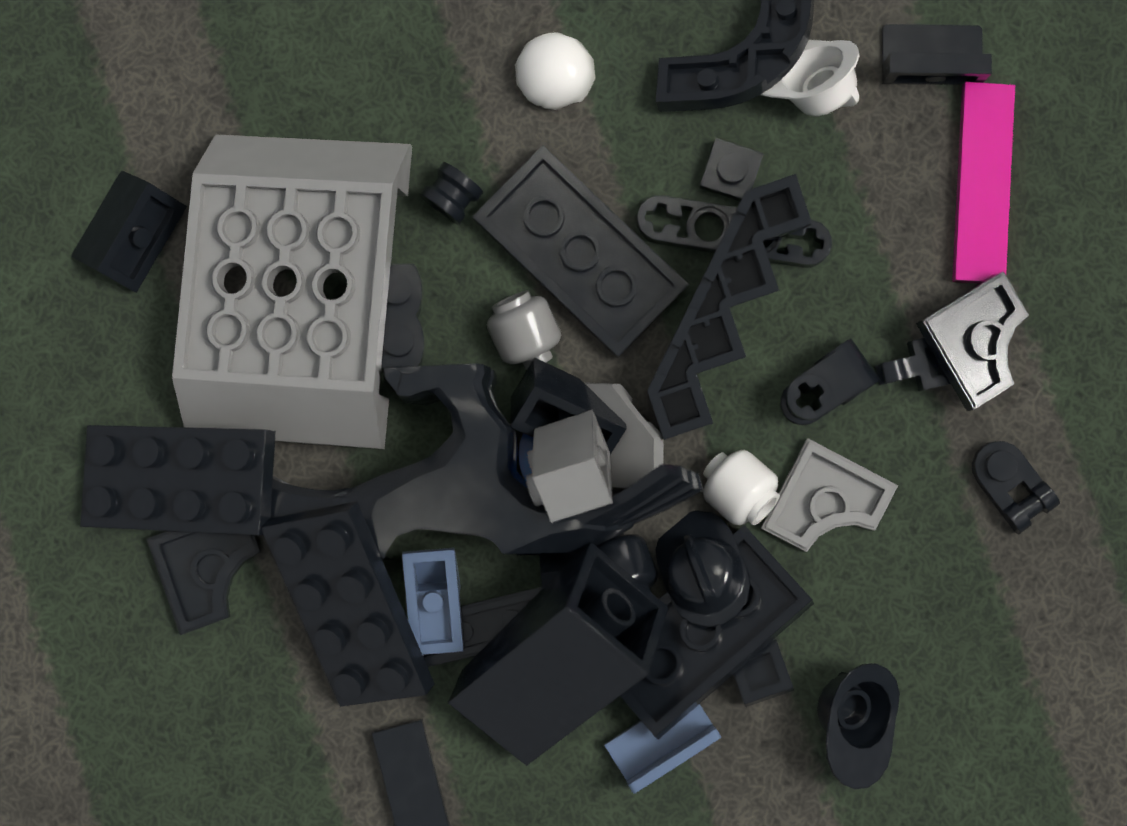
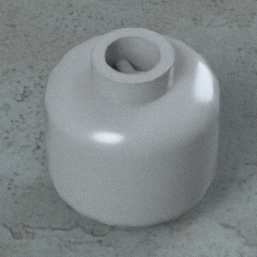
(523, 329)

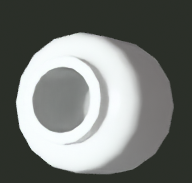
(740, 487)

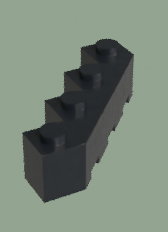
(734, 276)

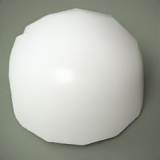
(554, 71)

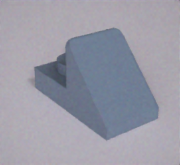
(434, 599)

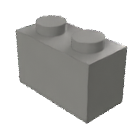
(570, 467)

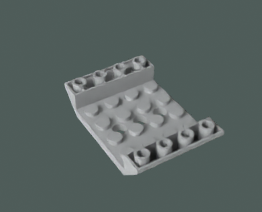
(295, 358)

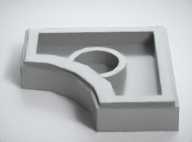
(826, 494)

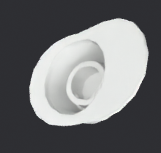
(821, 78)

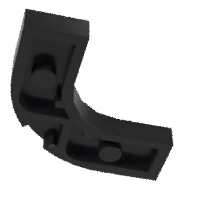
(745, 69)

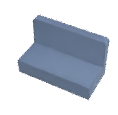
(646, 758)

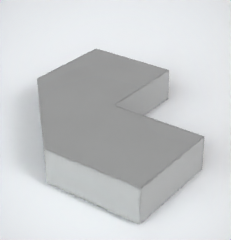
(641, 444)

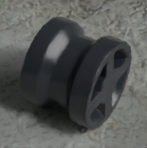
(451, 193)

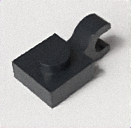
(920, 365)

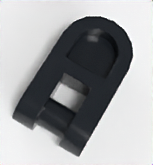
(1001, 468)

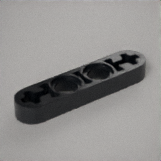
(724, 214)

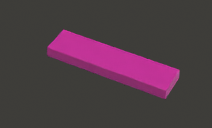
(983, 181)

